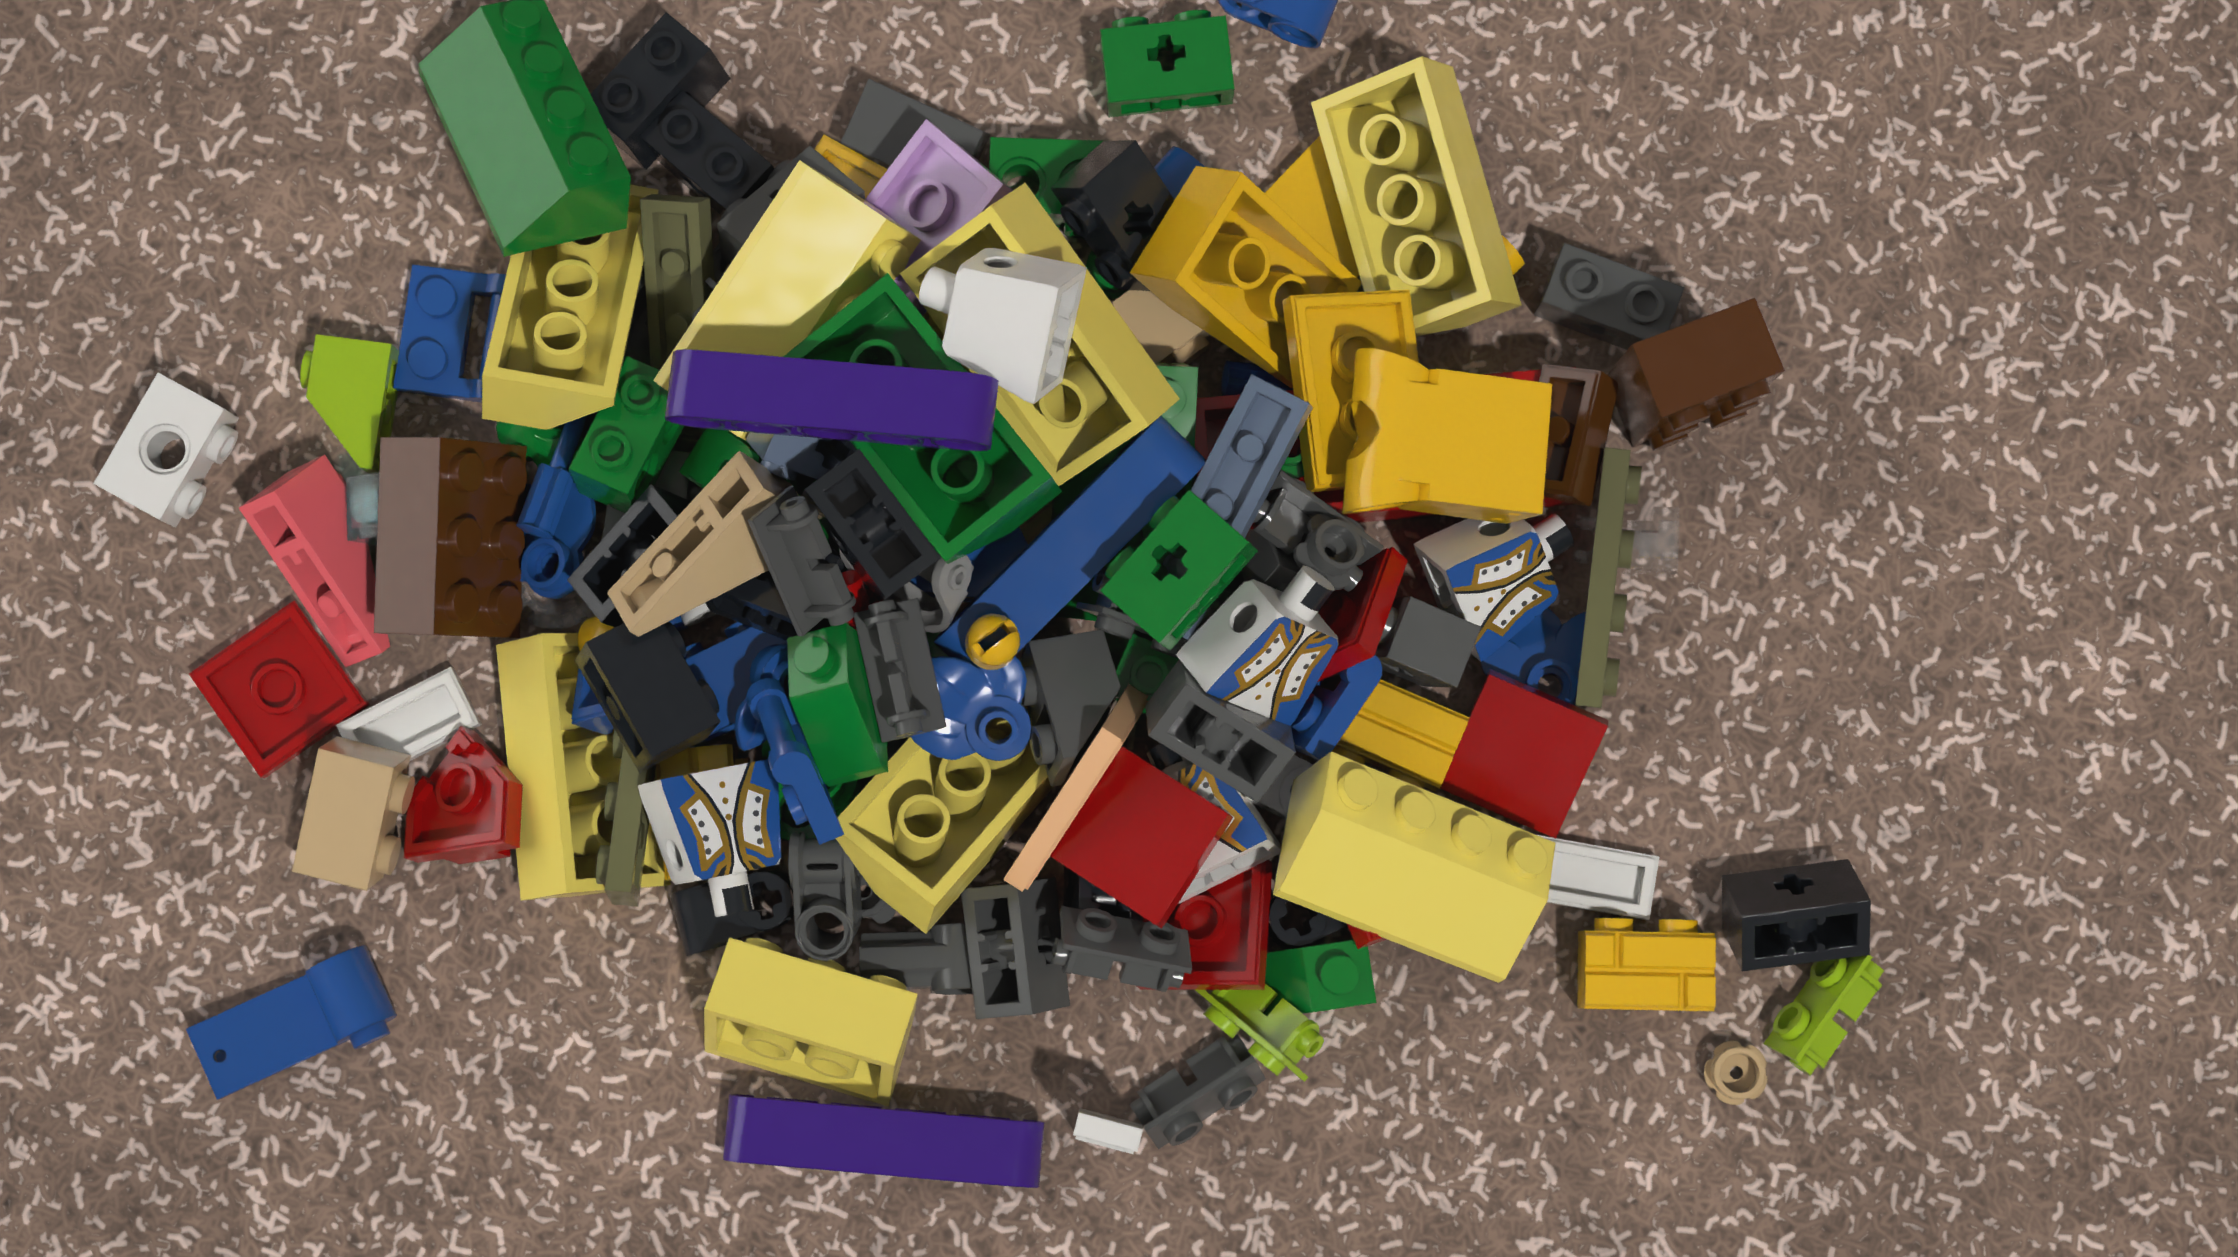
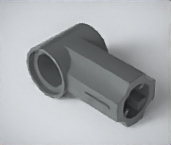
(920, 959)

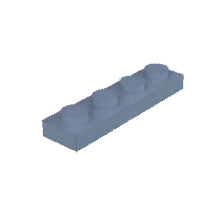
(1247, 459)

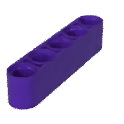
(832, 400)
(883, 1141)

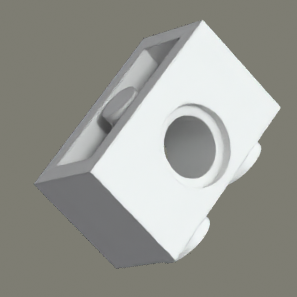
(135, 463)

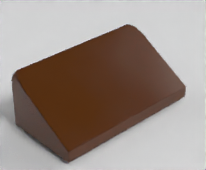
(1577, 430)

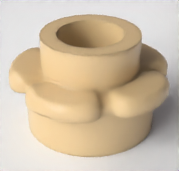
(1753, 1076)

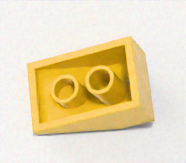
(1231, 260)

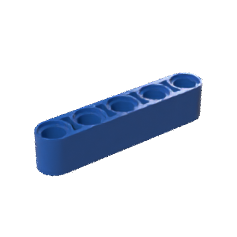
(1081, 538)

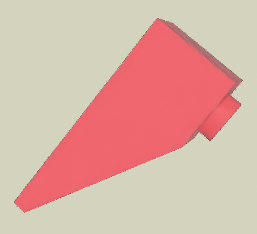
(305, 533)

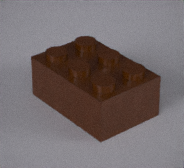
(1695, 374)
(449, 537)

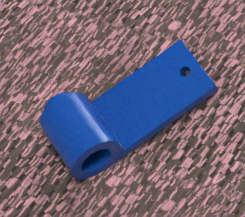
(294, 1022)

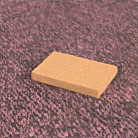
(1077, 788)

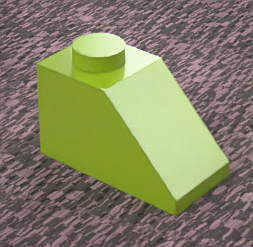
(353, 392)

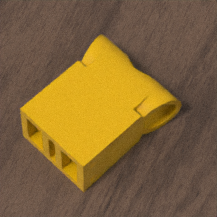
(1446, 441)

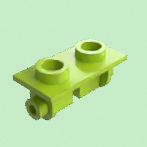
(1806, 1027)
(1279, 1037)

